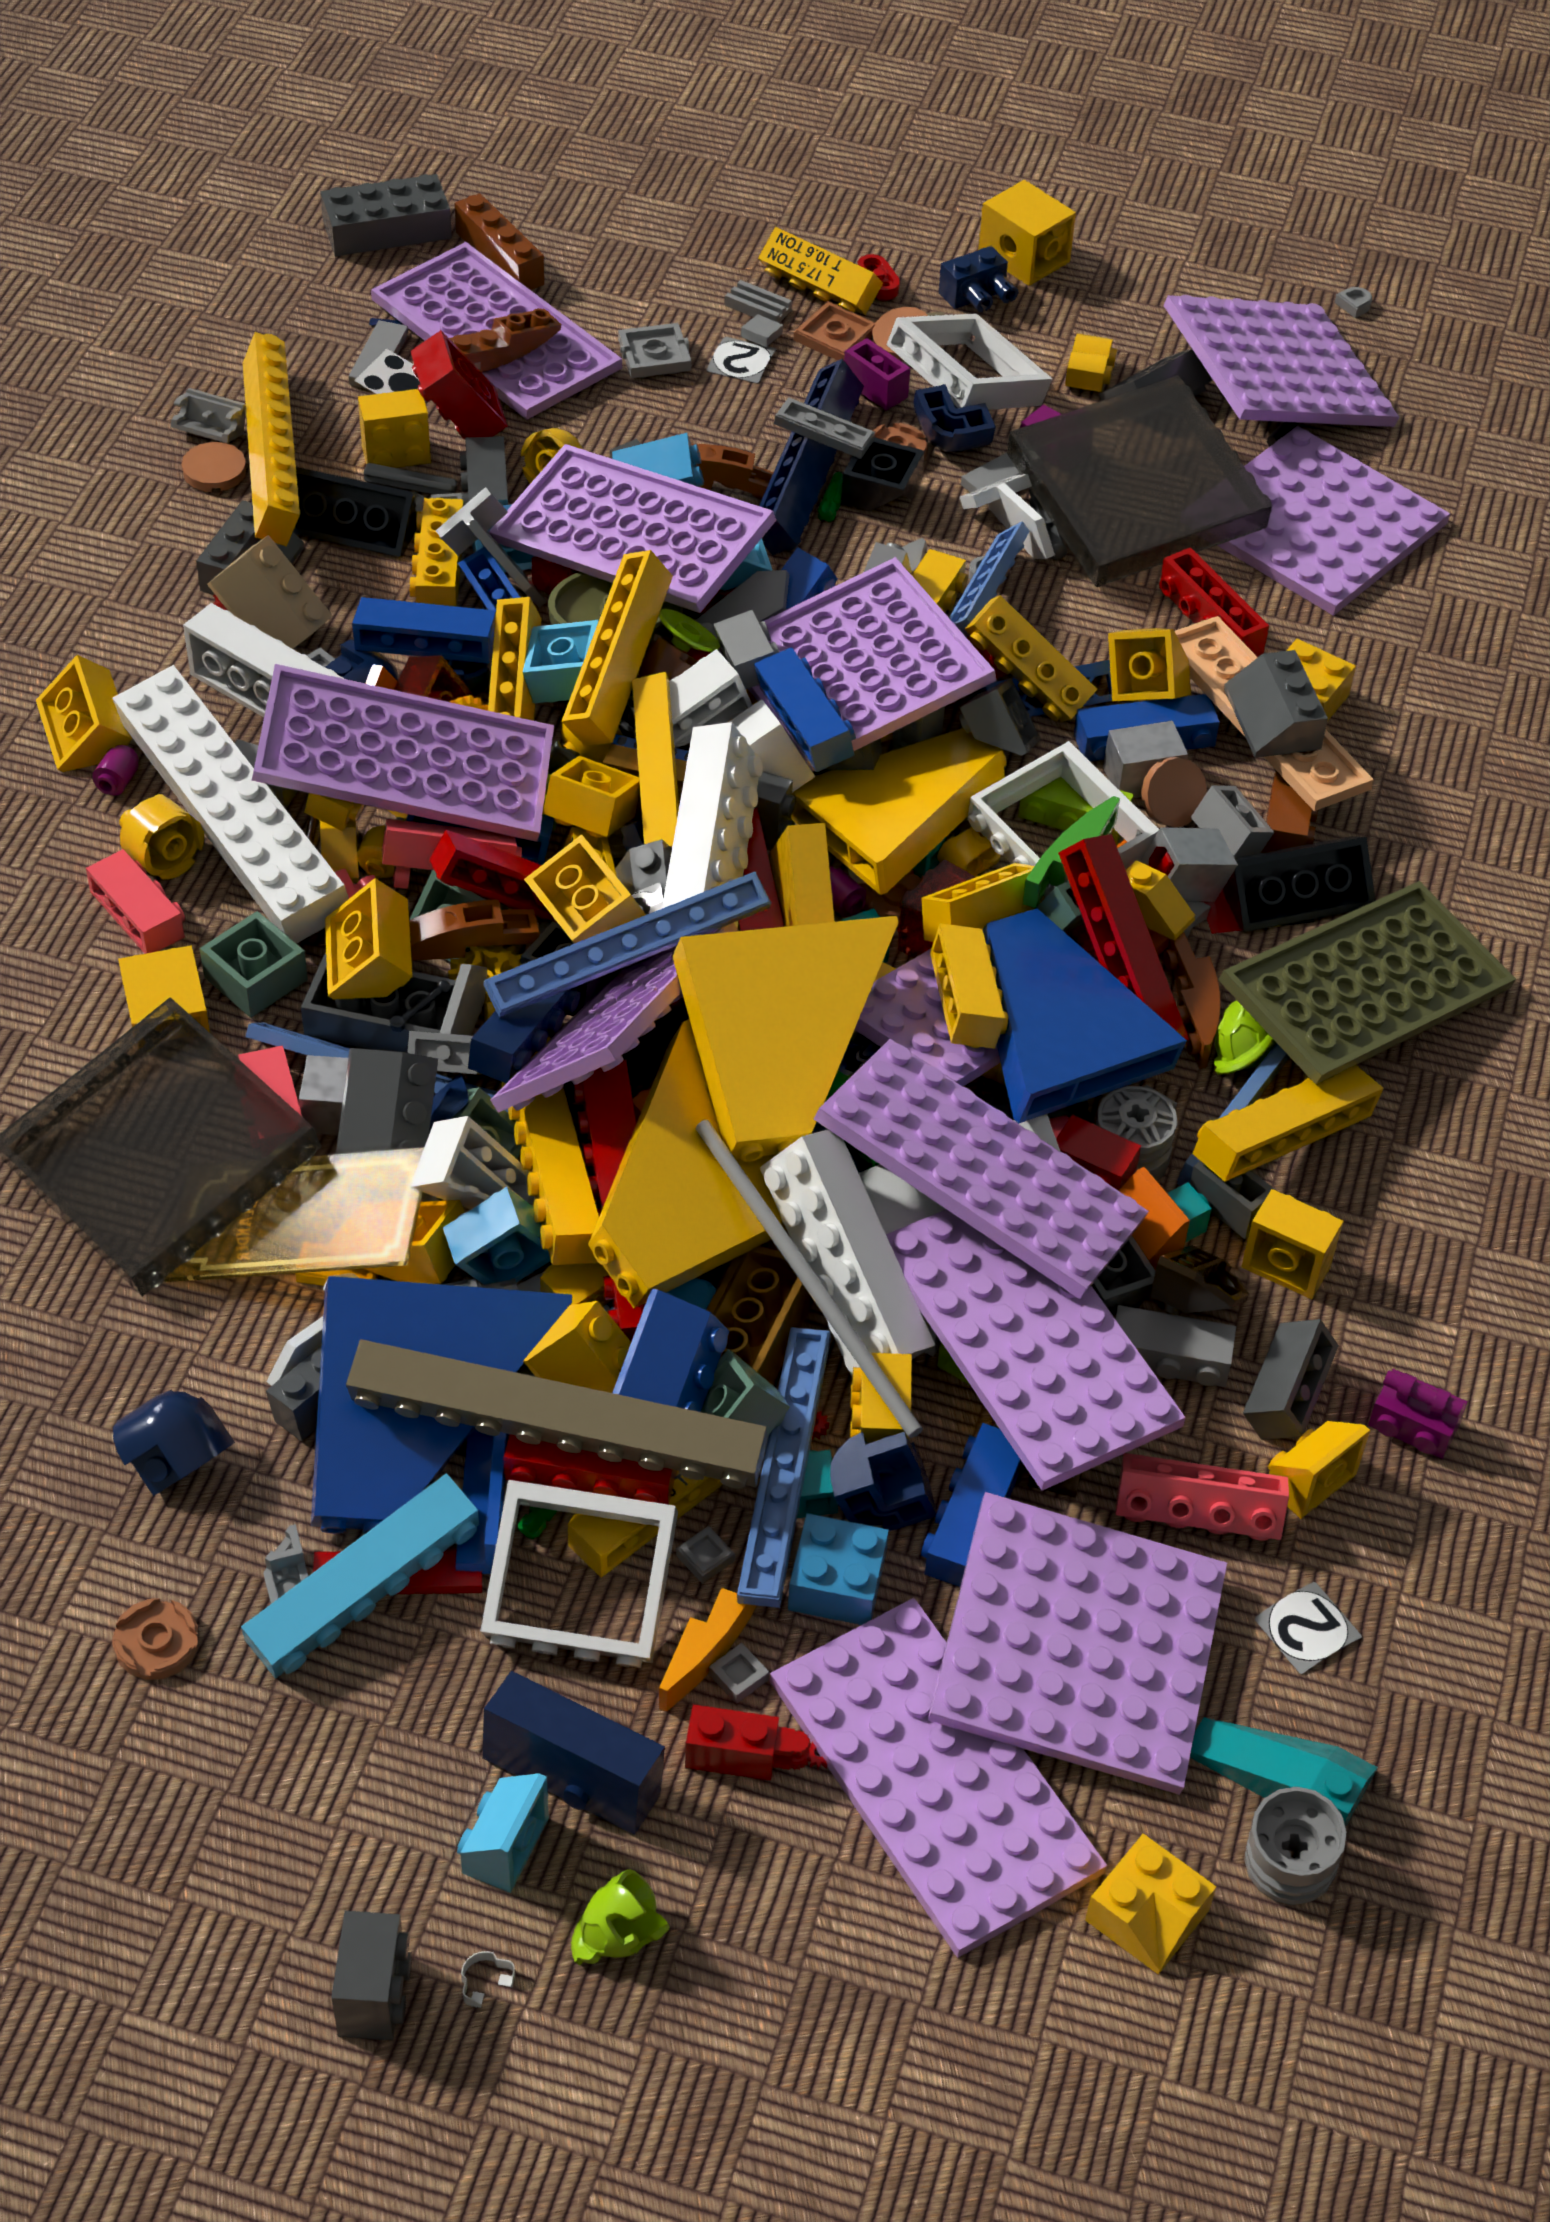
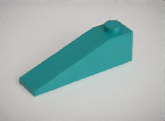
(1277, 1761)

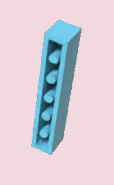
(361, 1576)

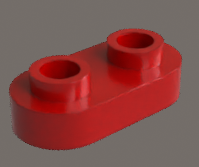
(884, 272)

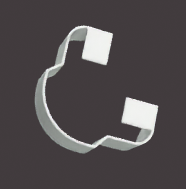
(504, 1980)

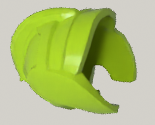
(1240, 1041)
(618, 1920)

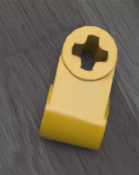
(969, 852)

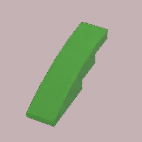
(1049, 867)

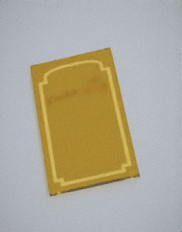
(320, 1218)

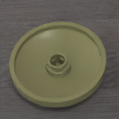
(583, 599)

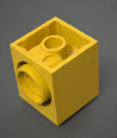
(1028, 231)

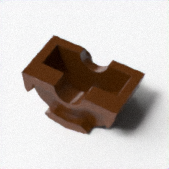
(664, 657)

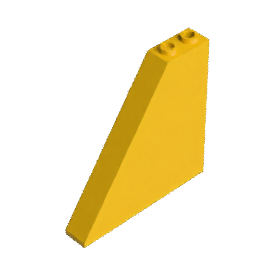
(903, 808)
(802, 875)
(776, 1021)
(671, 1199)

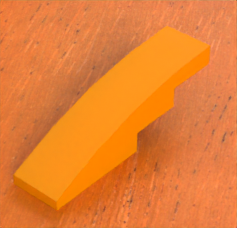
(702, 1646)

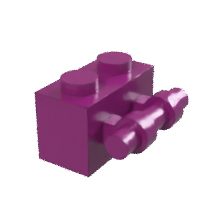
(1417, 1413)

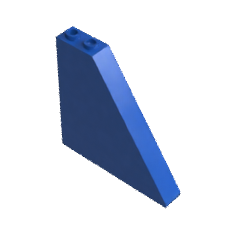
(1068, 1020)
(375, 1457)

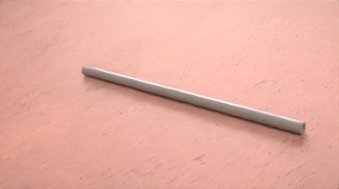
(809, 1280)

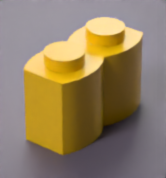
(1091, 363)

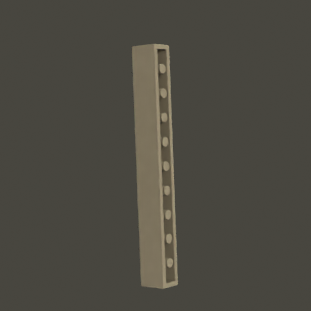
(557, 1414)

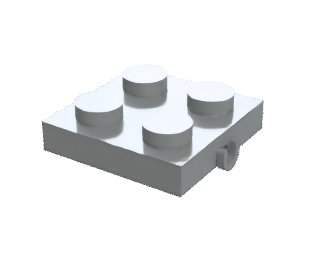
(654, 350)

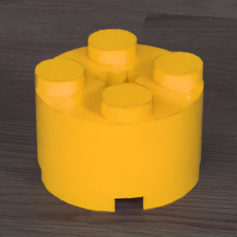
(161, 836)

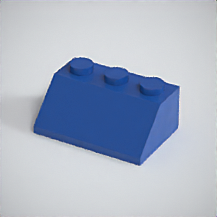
(672, 1353)

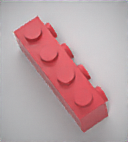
(1202, 1497)

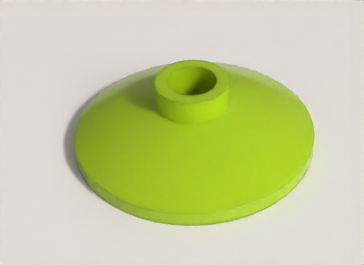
(688, 632)

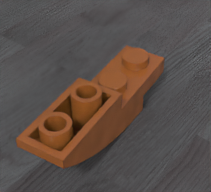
(508, 339)
(732, 469)
(476, 923)
(1198, 997)

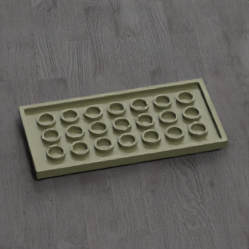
(1366, 981)

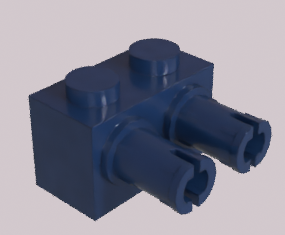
(976, 279)

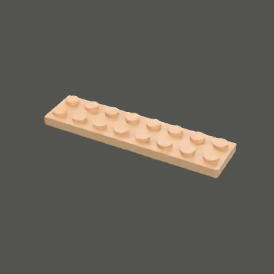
(1316, 775)

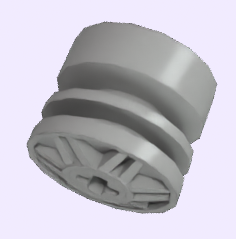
(1142, 1118)
(1300, 1823)

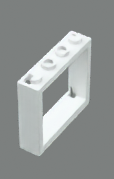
(918, 345)
(1084, 778)
(592, 1504)

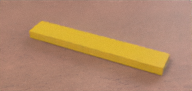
(656, 757)

